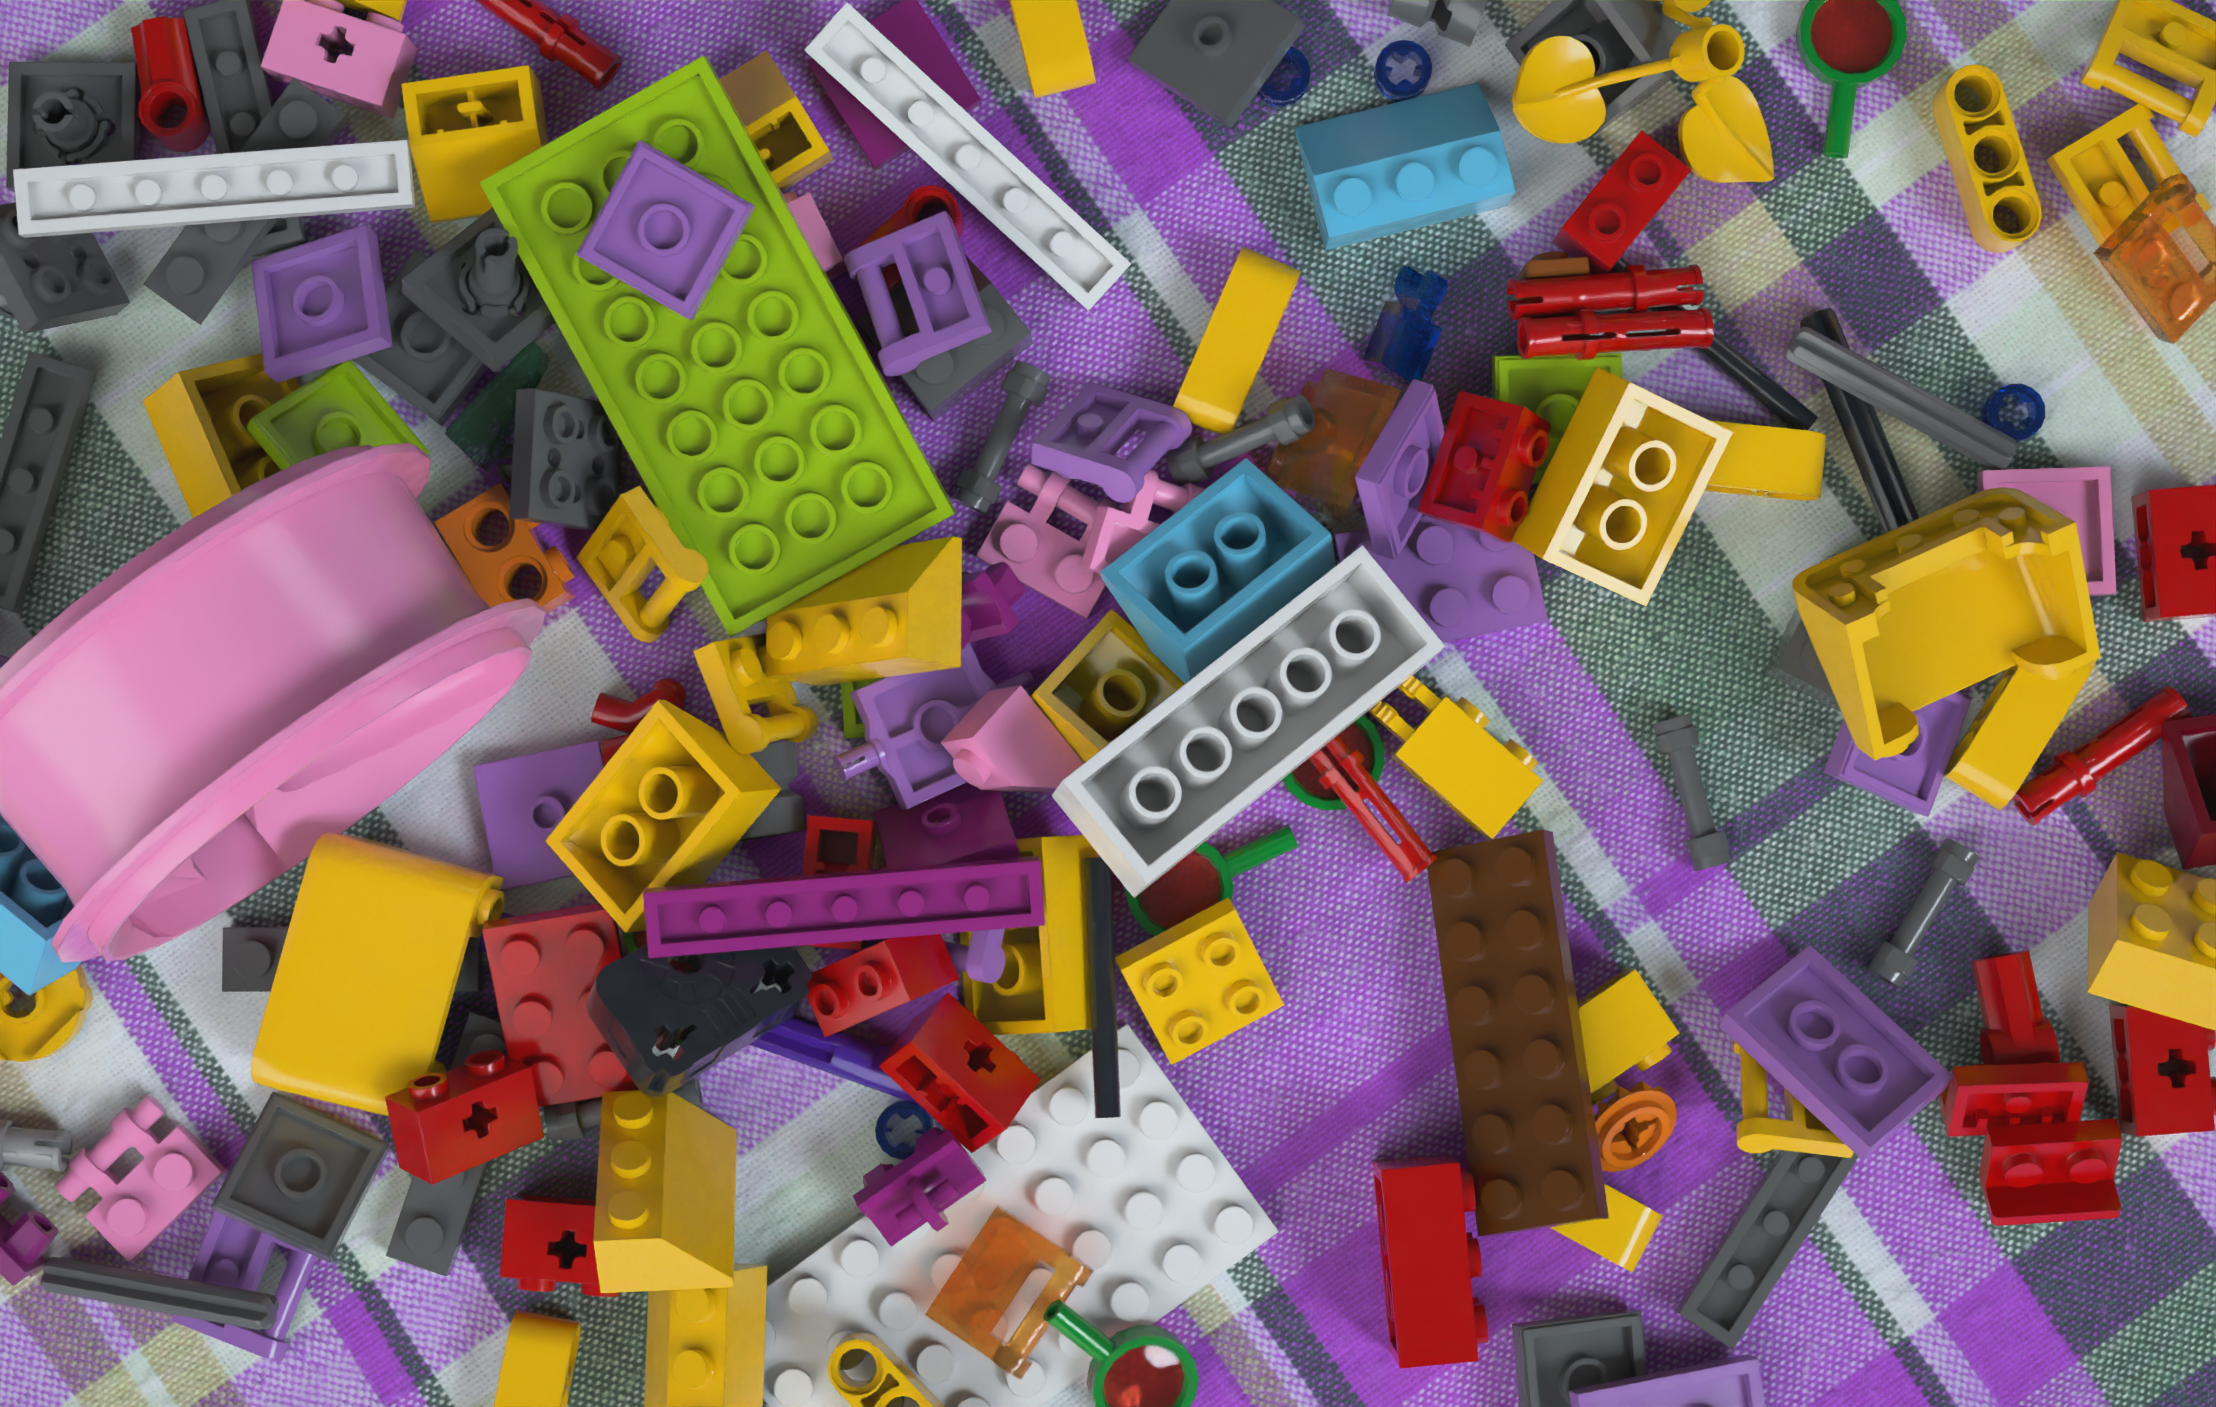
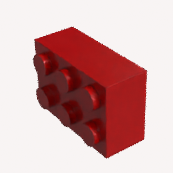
(1429, 1260)

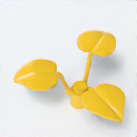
(1718, 137)

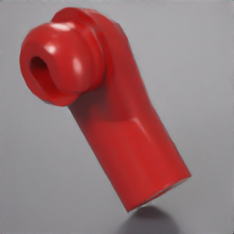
(626, 715)

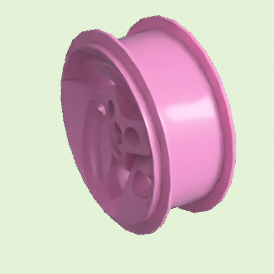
(245, 696)

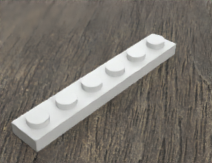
(967, 156)
(213, 188)

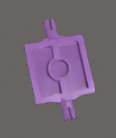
(908, 720)

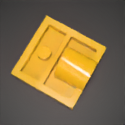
(1199, 981)

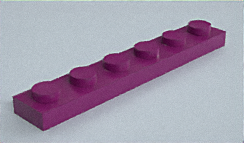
(843, 906)

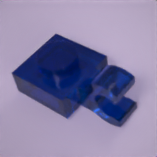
(1404, 330)

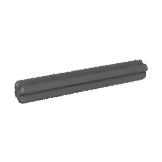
(1901, 399)
(160, 1293)

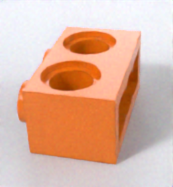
(494, 567)

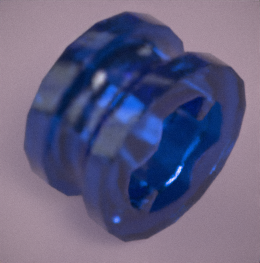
(1400, 52)
(1297, 86)
(2021, 396)
(904, 1110)

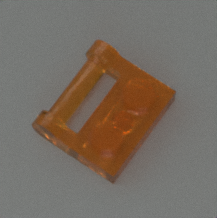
(2152, 266)
(991, 1278)

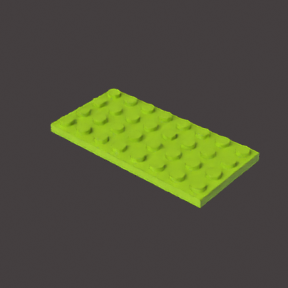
(764, 410)

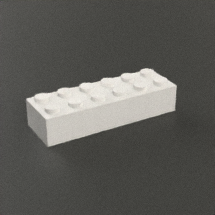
(1247, 721)

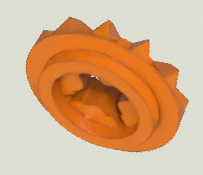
(1650, 1123)

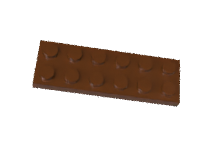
(1516, 1035)

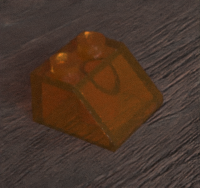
(1324, 463)

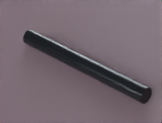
(1748, 375)
(1102, 988)

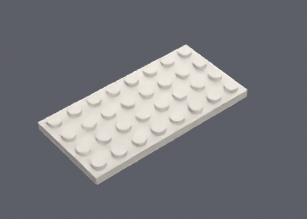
(1126, 1194)

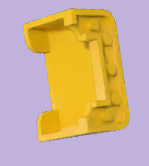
(1946, 608)
(369, 971)

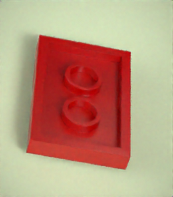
(541, 985)

